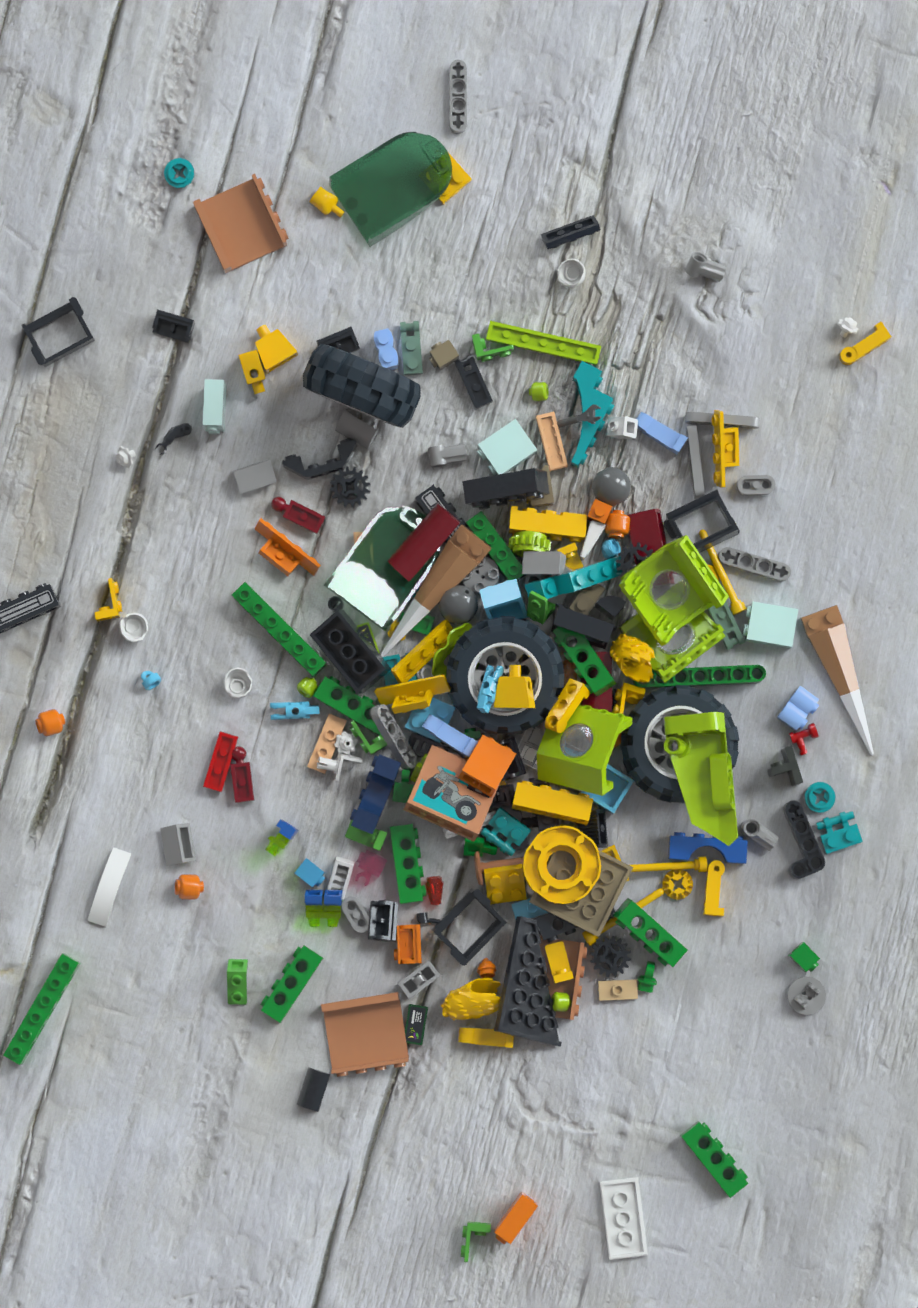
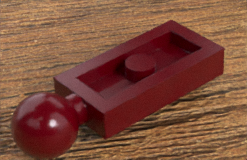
(299, 514)
(241, 776)

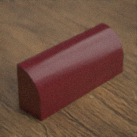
(647, 529)
(423, 541)
(604, 700)

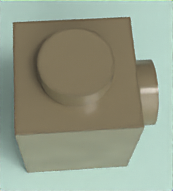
(443, 354)

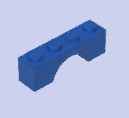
(682, 847)

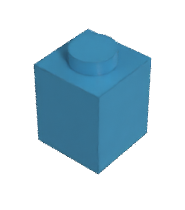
(310, 873)

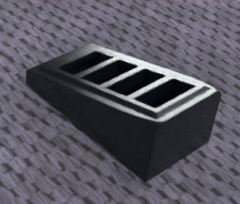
(414, 737)
(505, 800)

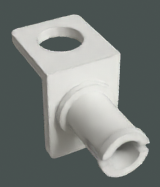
(336, 765)

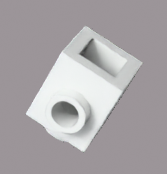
(622, 427)

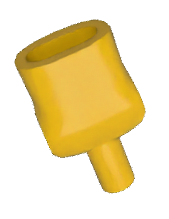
(326, 202)

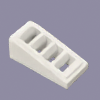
(594, 531)
(344, 862)

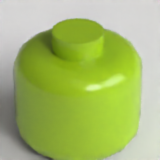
(539, 391)
(307, 687)
(561, 1001)

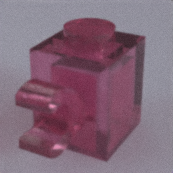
(372, 864)

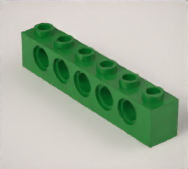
(279, 629)
(42, 1009)

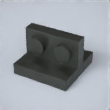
(790, 766)

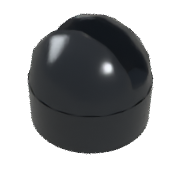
(333, 601)

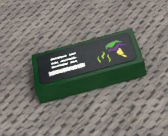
(416, 1024)

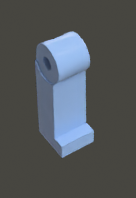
(661, 433)
(450, 735)

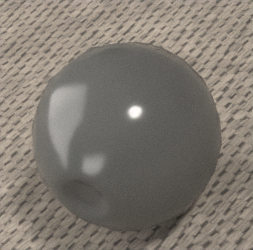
(611, 486)
(458, 605)

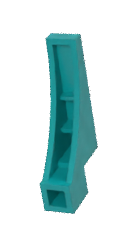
(586, 379)
(576, 579)

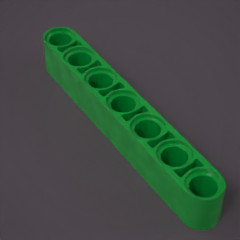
(709, 679)

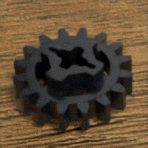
(357, 476)
(633, 551)
(599, 959)

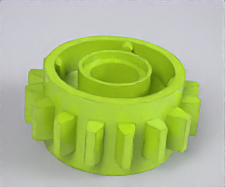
(528, 541)

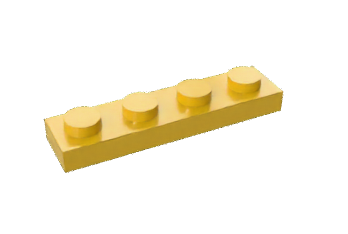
(422, 653)

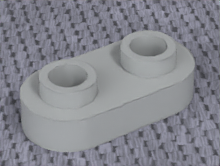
(755, 483)
(356, 914)

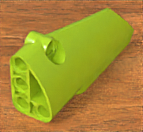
(704, 771)

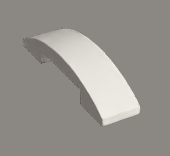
(109, 887)

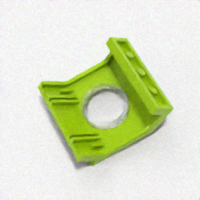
(672, 588)
(683, 647)
(582, 750)

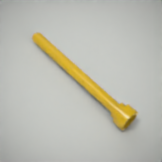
(736, 605)
(697, 864)
(591, 939)

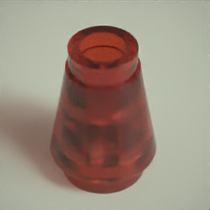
(434, 889)

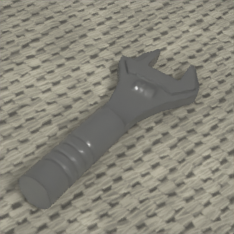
(588, 415)

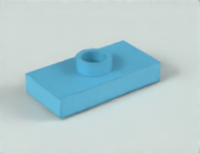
(527, 909)

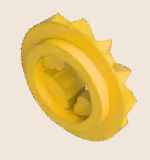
(678, 893)

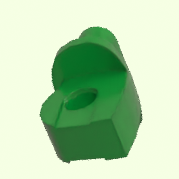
(646, 981)

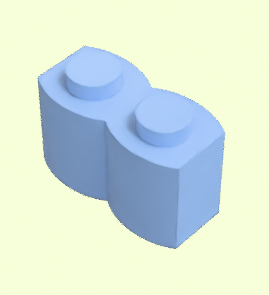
(384, 345)
(798, 708)

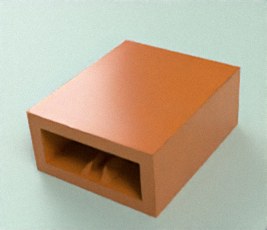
(487, 765)
(515, 1218)

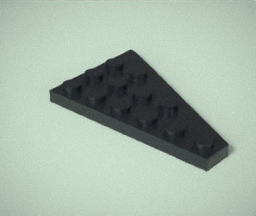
(525, 997)

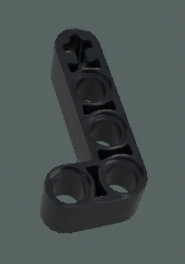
(800, 837)

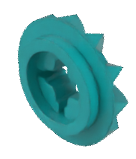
(179, 164)
(829, 796)

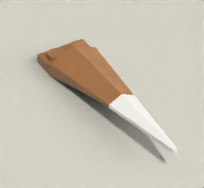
(455, 563)
(830, 642)

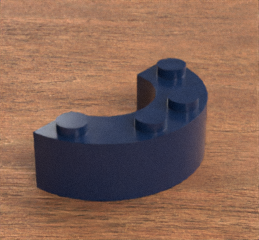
(376, 794)

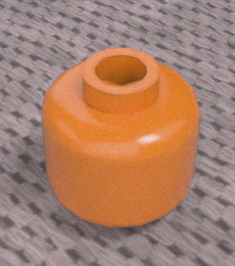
(617, 524)
(50, 722)
(188, 886)

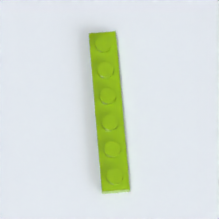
(543, 343)

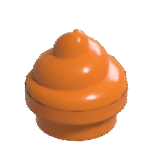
(486, 969)

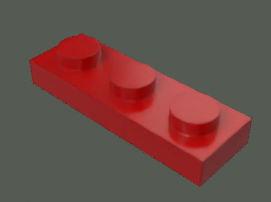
(220, 761)

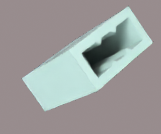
(214, 406)
(506, 448)
(770, 624)

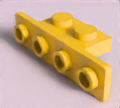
(726, 447)
(412, 694)

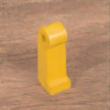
(852, 354)
(566, 705)
(712, 889)
(485, 1036)

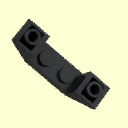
(345, 450)

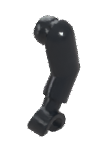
(175, 432)

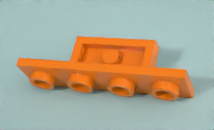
(283, 552)

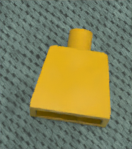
(273, 348)
(251, 361)
(514, 690)

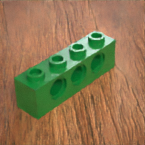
(500, 552)
(603, 680)
(324, 694)
(406, 894)
(674, 950)
(269, 1005)
(692, 1137)

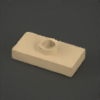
(617, 990)

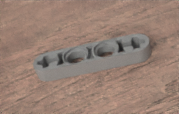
(458, 96)
(729, 420)
(695, 461)
(753, 567)
(382, 718)

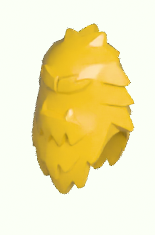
(633, 657)
(472, 1000)

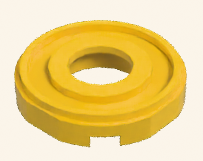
(585, 855)

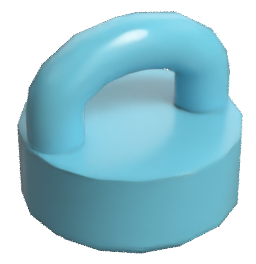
(610, 548)
(151, 681)

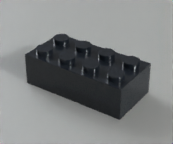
(506, 487)
(350, 651)

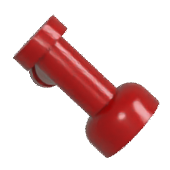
(798, 737)

